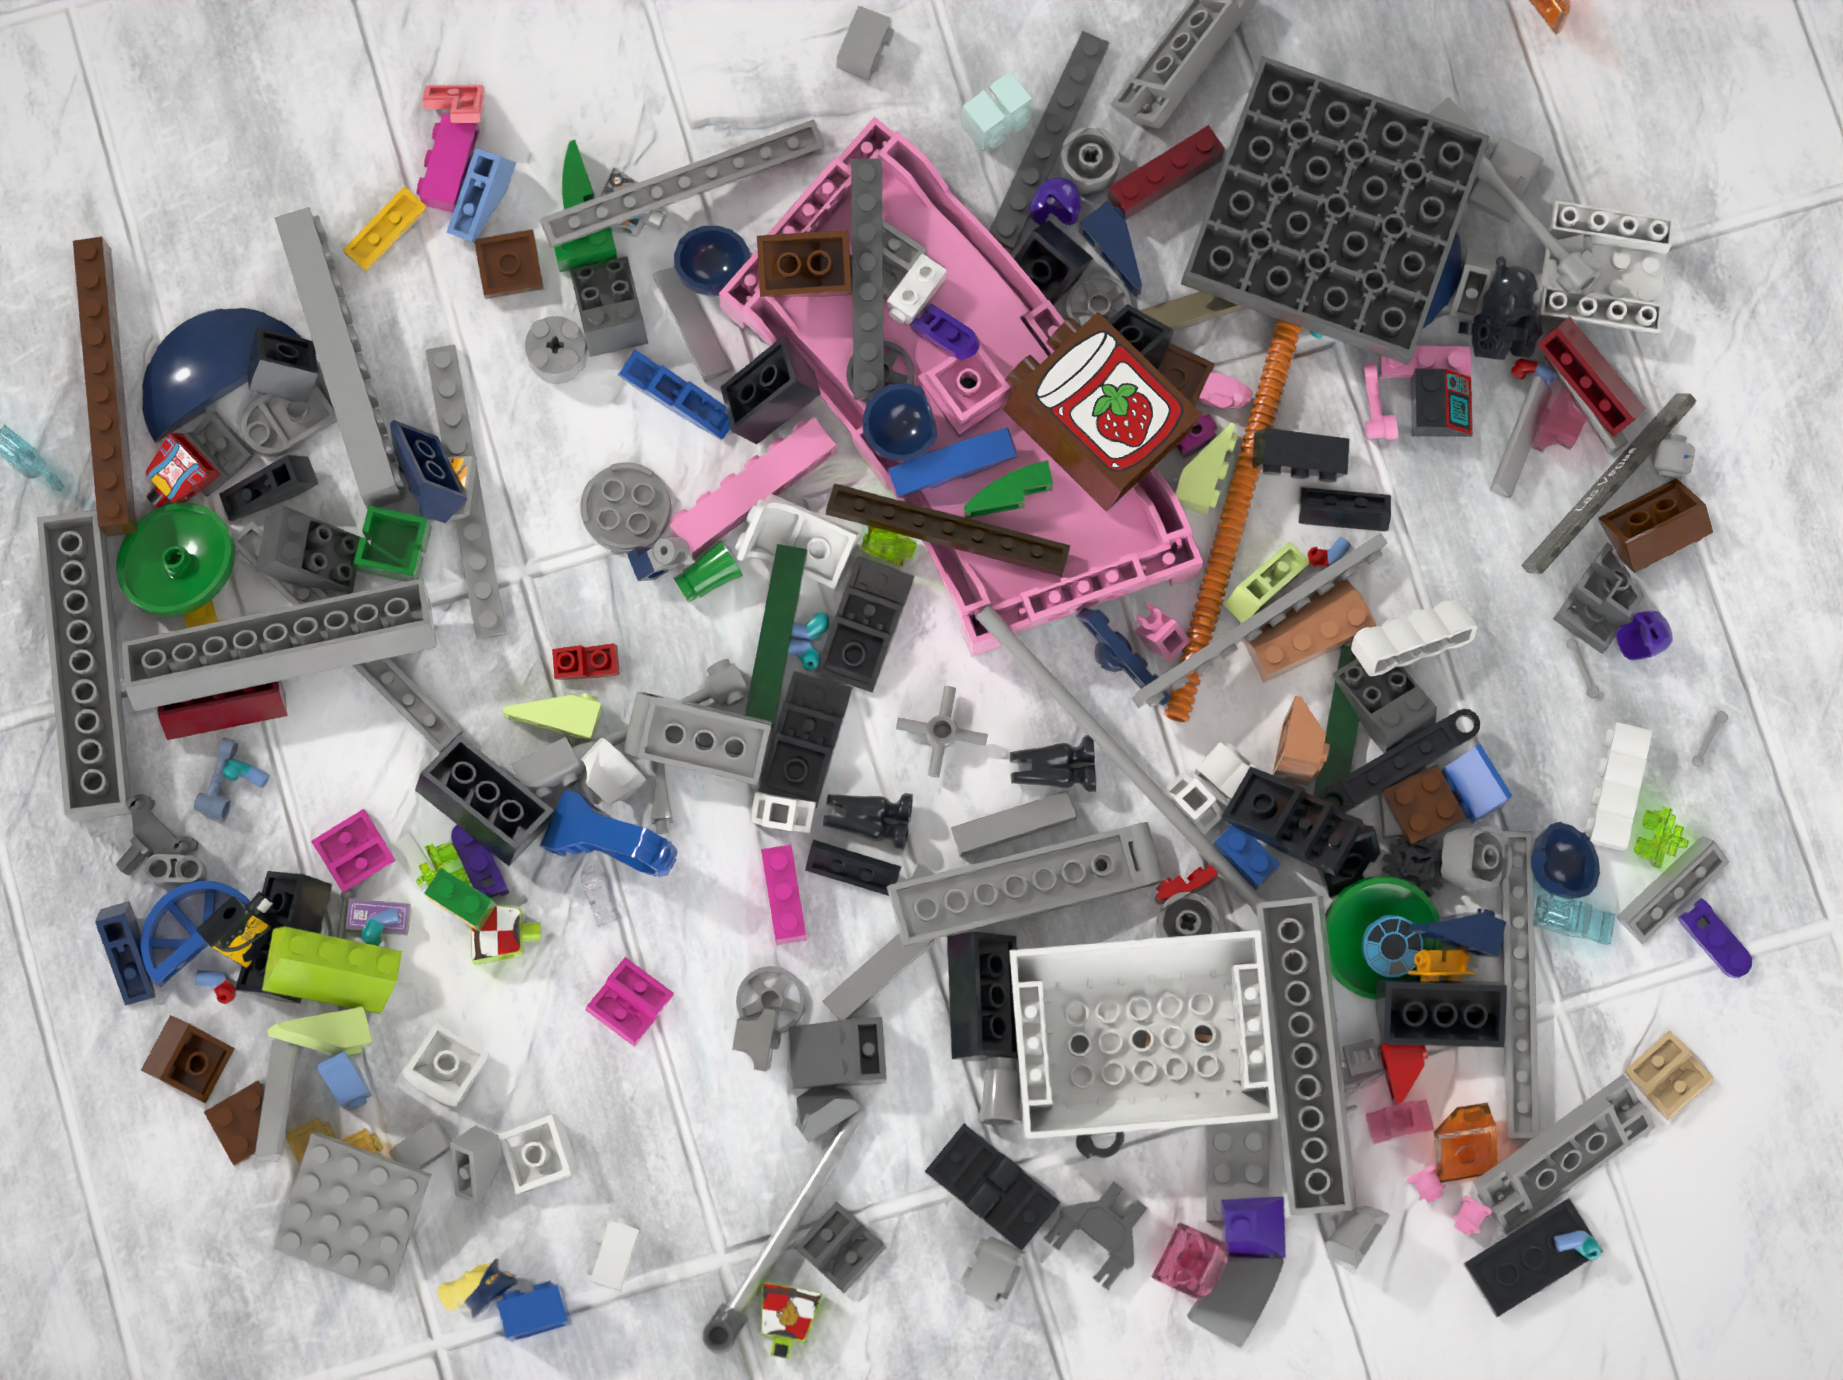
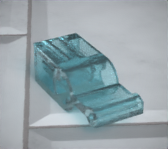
(23, 451)
(1573, 918)

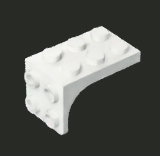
(785, 523)

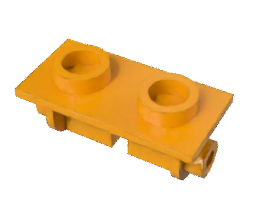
(1430, 964)

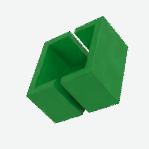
(394, 545)

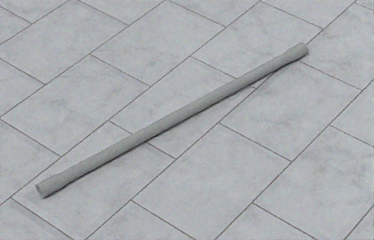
(1000, 630)

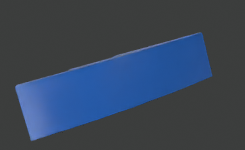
(676, 394)
(953, 462)

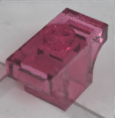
(1559, 424)
(1399, 1121)

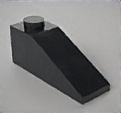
(269, 486)

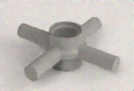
(940, 744)

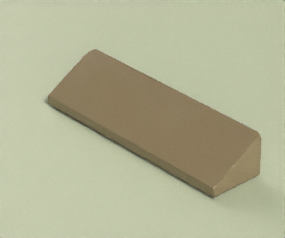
(1191, 310)

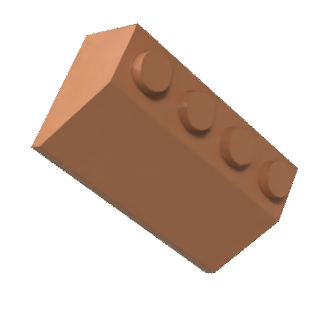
(1310, 632)
(1300, 745)

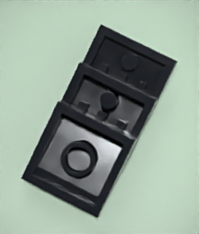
(865, 624)
(805, 738)
(1293, 820)

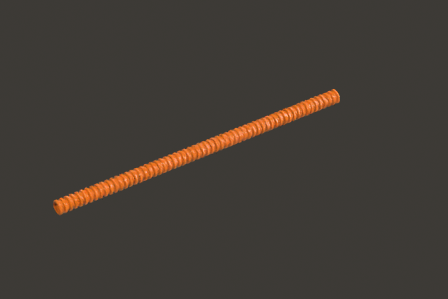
(1234, 513)

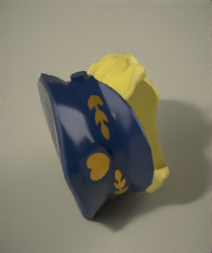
(477, 1288)

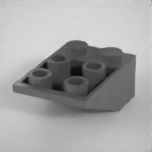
(608, 306)
(307, 551)
(1387, 704)
(838, 1053)

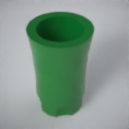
(708, 573)

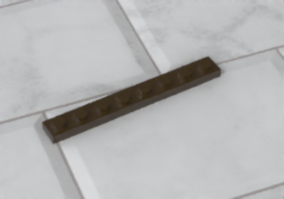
(947, 530)

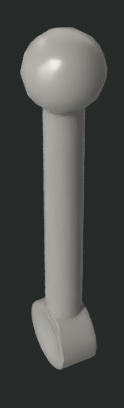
(1592, 690)
(1720, 718)
(345, 896)

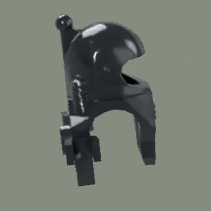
(1507, 315)

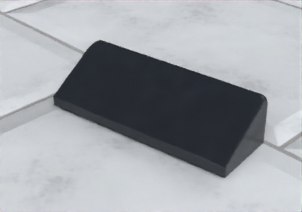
(1344, 509)

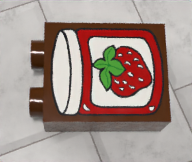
(1099, 408)

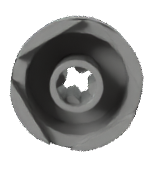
(1090, 144)
(547, 335)
(1475, 857)
(1190, 908)
(993, 1271)

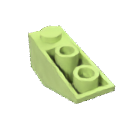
(1199, 478)

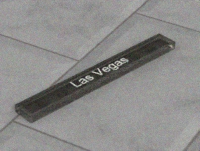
(1609, 483)

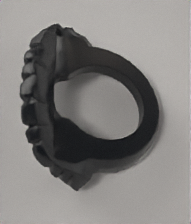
(1088, 1149)

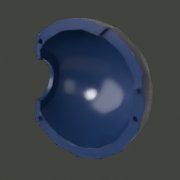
(709, 258)
(900, 422)
(1565, 861)

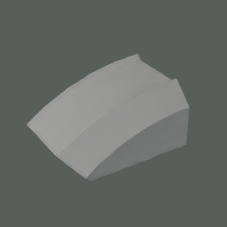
(1355, 1236)

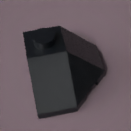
(1364, 851)

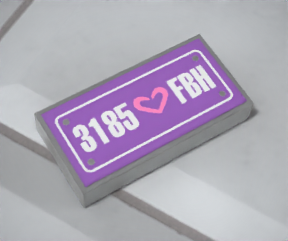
(361, 910)

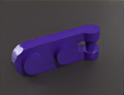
(946, 332)
(478, 863)
(1717, 940)

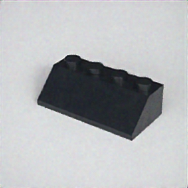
(297, 904)
(981, 996)
(1441, 1012)

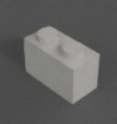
(864, 43)

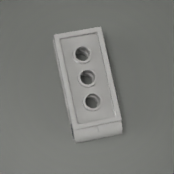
(650, 741)

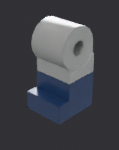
(656, 561)

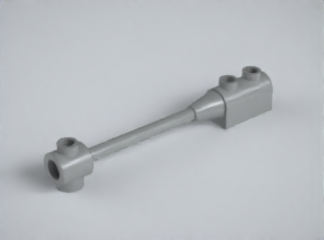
(1575, 269)
(563, 763)

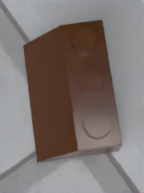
(1656, 525)

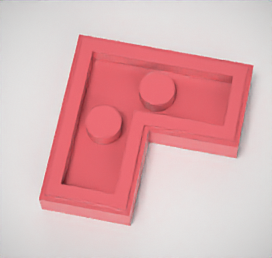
(463, 100)

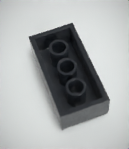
(484, 800)

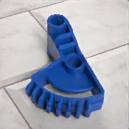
(581, 827)

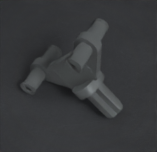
(150, 836)

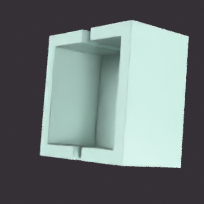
(991, 119)

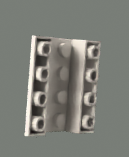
(1632, 272)

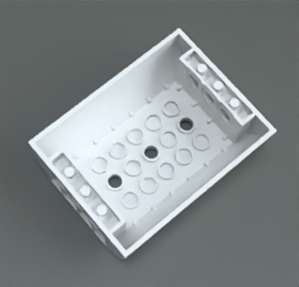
(1152, 988)

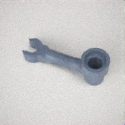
(211, 802)

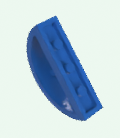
(186, 948)

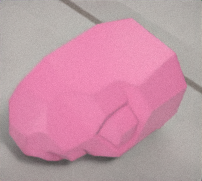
(1224, 392)

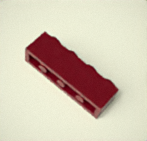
(1166, 172)
(1591, 376)
(223, 710)

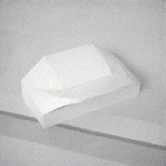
(611, 773)

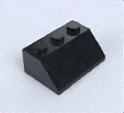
(769, 391)

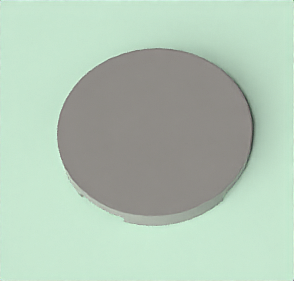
(626, 507)

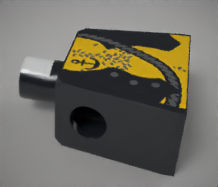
(238, 928)

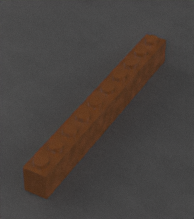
(104, 387)

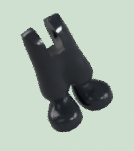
(1053, 767)
(867, 814)

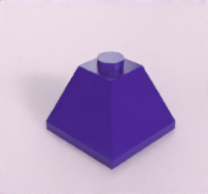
(1254, 1226)

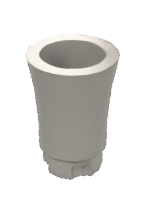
(1000, 1093)

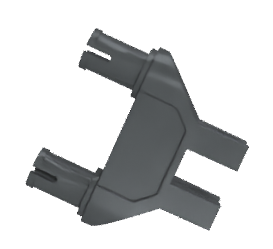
(1104, 1228)

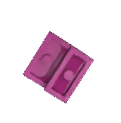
(353, 850)
(629, 1001)

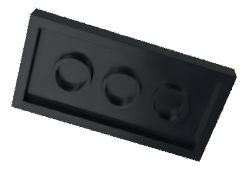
(1527, 1259)

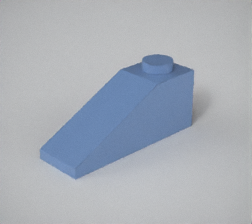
(480, 194)
(345, 1081)

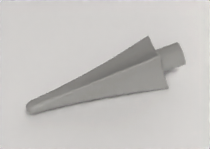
(661, 810)

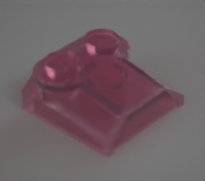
(1191, 1262)

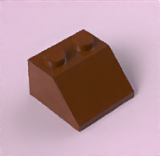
(187, 1059)

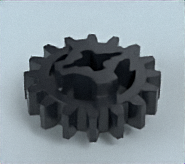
(1409, 854)

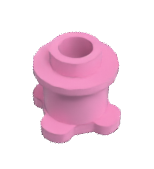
(1427, 1184)
(1470, 1216)

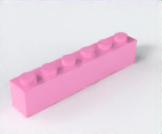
(764, 475)

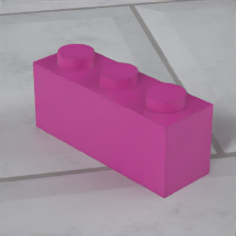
(447, 163)
(783, 894)

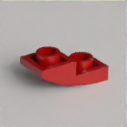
(585, 662)
(1198, 881)

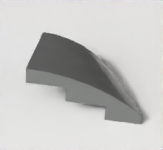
(1600, 601)
(1237, 1297)

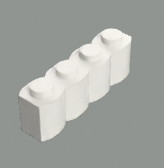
(1414, 637)
(1223, 770)
(1619, 786)

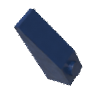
(1110, 238)
(1473, 932)
(123, 948)

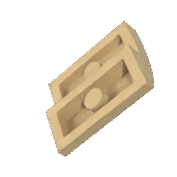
(1669, 1075)

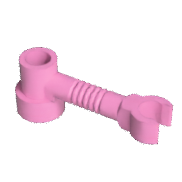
(1380, 425)

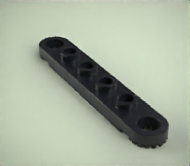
(1402, 760)

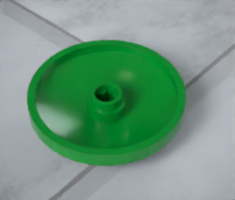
(175, 559)
(1358, 908)

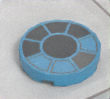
(1390, 946)

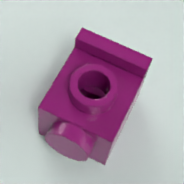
(1195, 442)

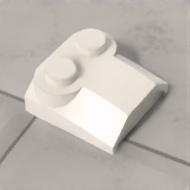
(445, 1066)
(538, 1153)

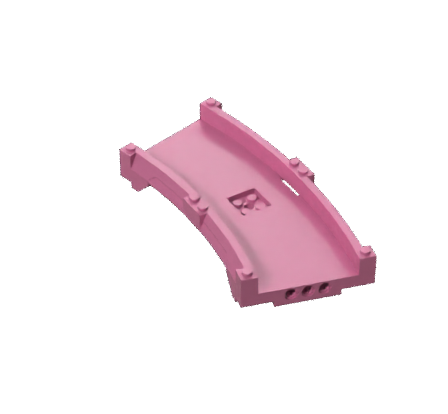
(1110, 552)

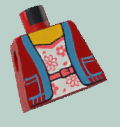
(178, 471)

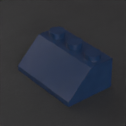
(427, 472)

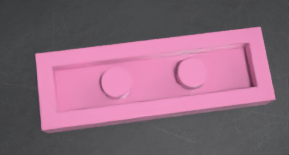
(1429, 357)

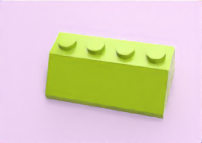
(331, 969)

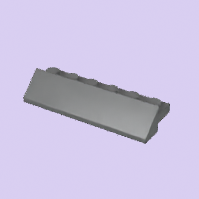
(1179, 60)
(1564, 1154)

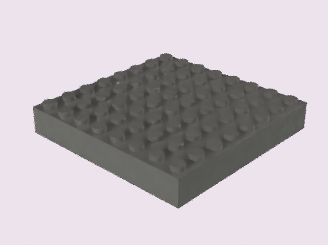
(1335, 210)

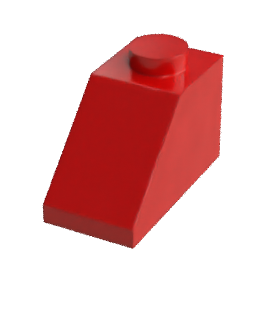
(1402, 1068)

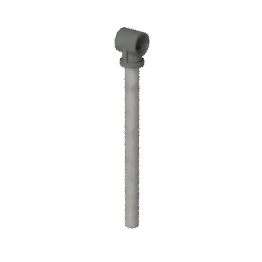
(731, 1316)

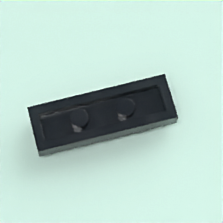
(851, 867)

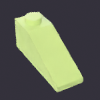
(1266, 582)
(563, 715)
(327, 1032)

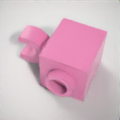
(1161, 634)

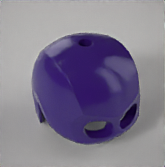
(1057, 198)
(1644, 636)

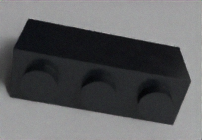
(1300, 454)

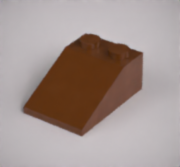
(805, 264)

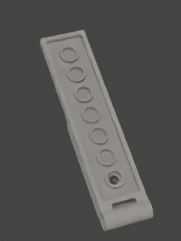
(1025, 884)

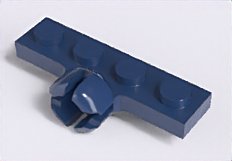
(1115, 651)

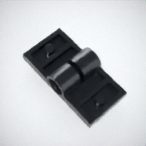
(992, 1187)

